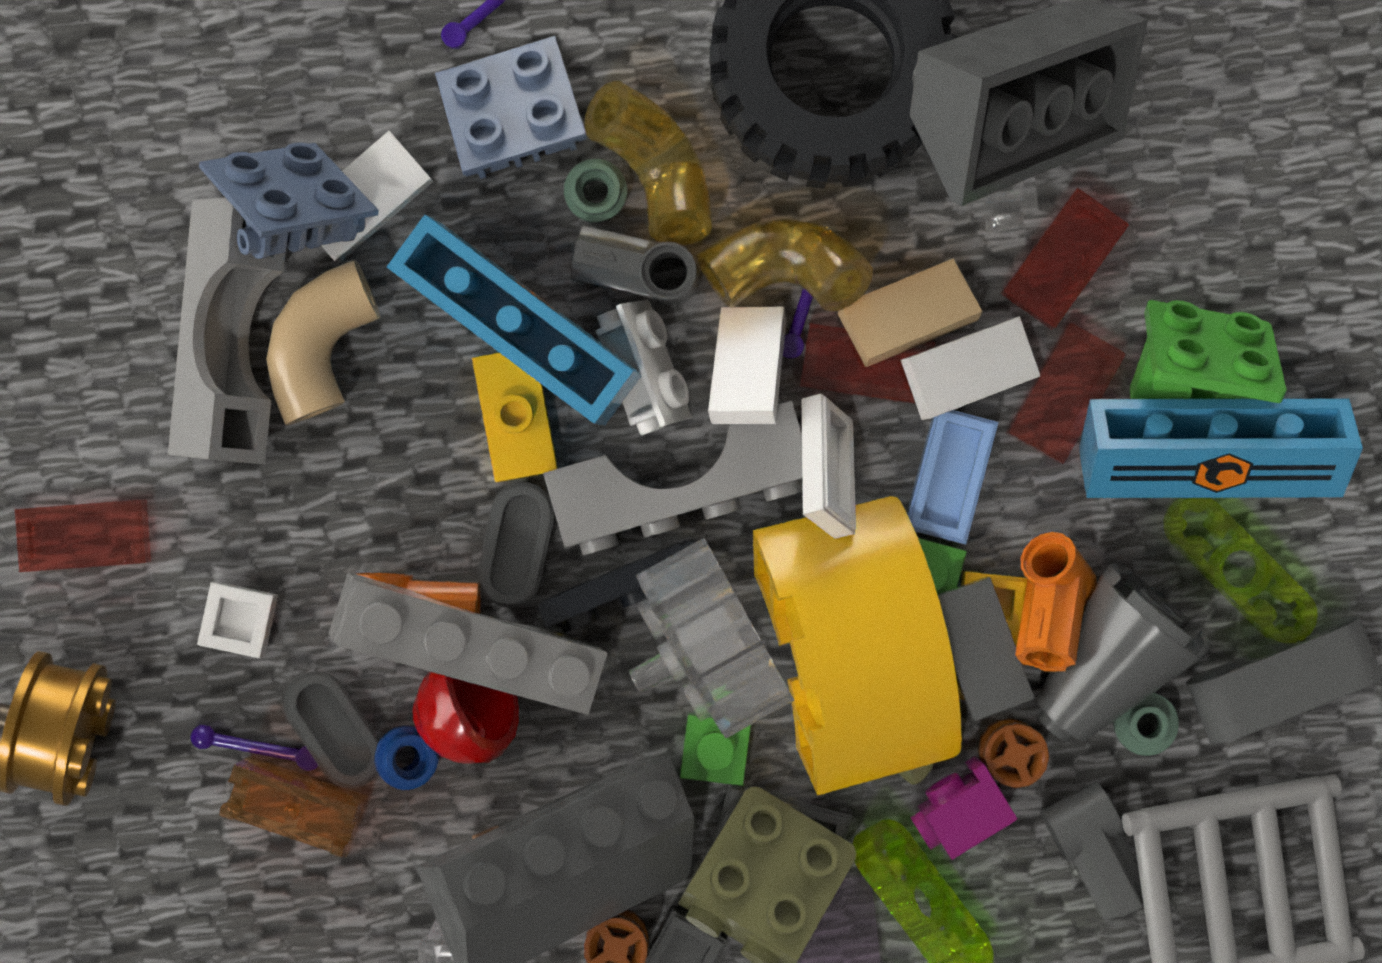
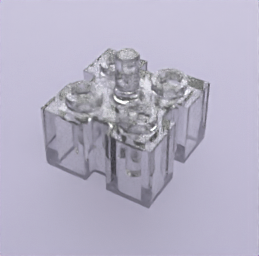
(707, 642)

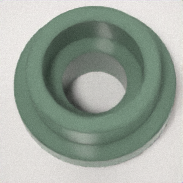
(590, 171)
(1155, 743)

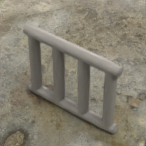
(1261, 805)

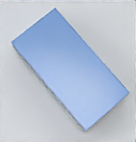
(951, 475)

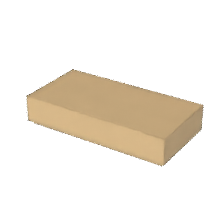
(910, 312)

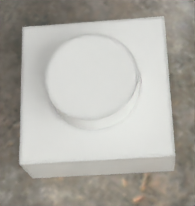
(237, 619)

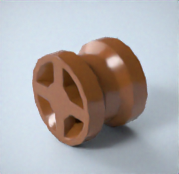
(1018, 764)
(605, 947)

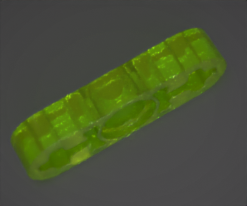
(1261, 613)
(905, 857)

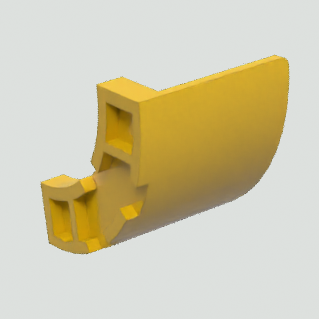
(865, 643)

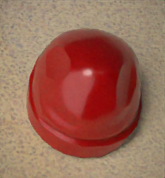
(464, 719)

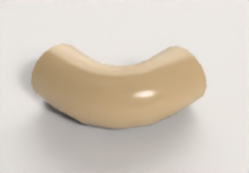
(305, 339)

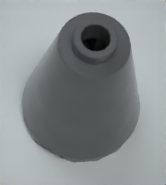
(1125, 653)

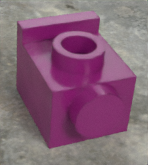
(963, 810)

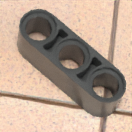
(1284, 680)

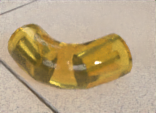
(660, 157)
(787, 253)

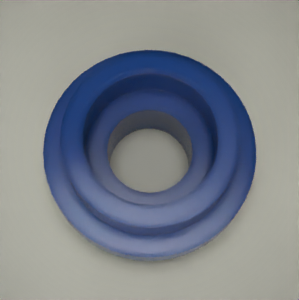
(417, 772)

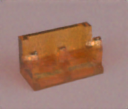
(294, 805)

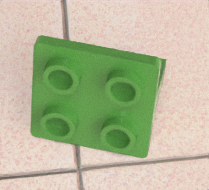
(1207, 356)

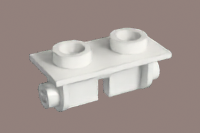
(640, 338)

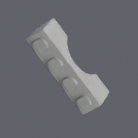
(215, 395)
(598, 500)
(466, 644)

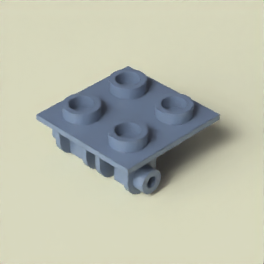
(510, 107)
(289, 199)

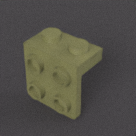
(767, 879)

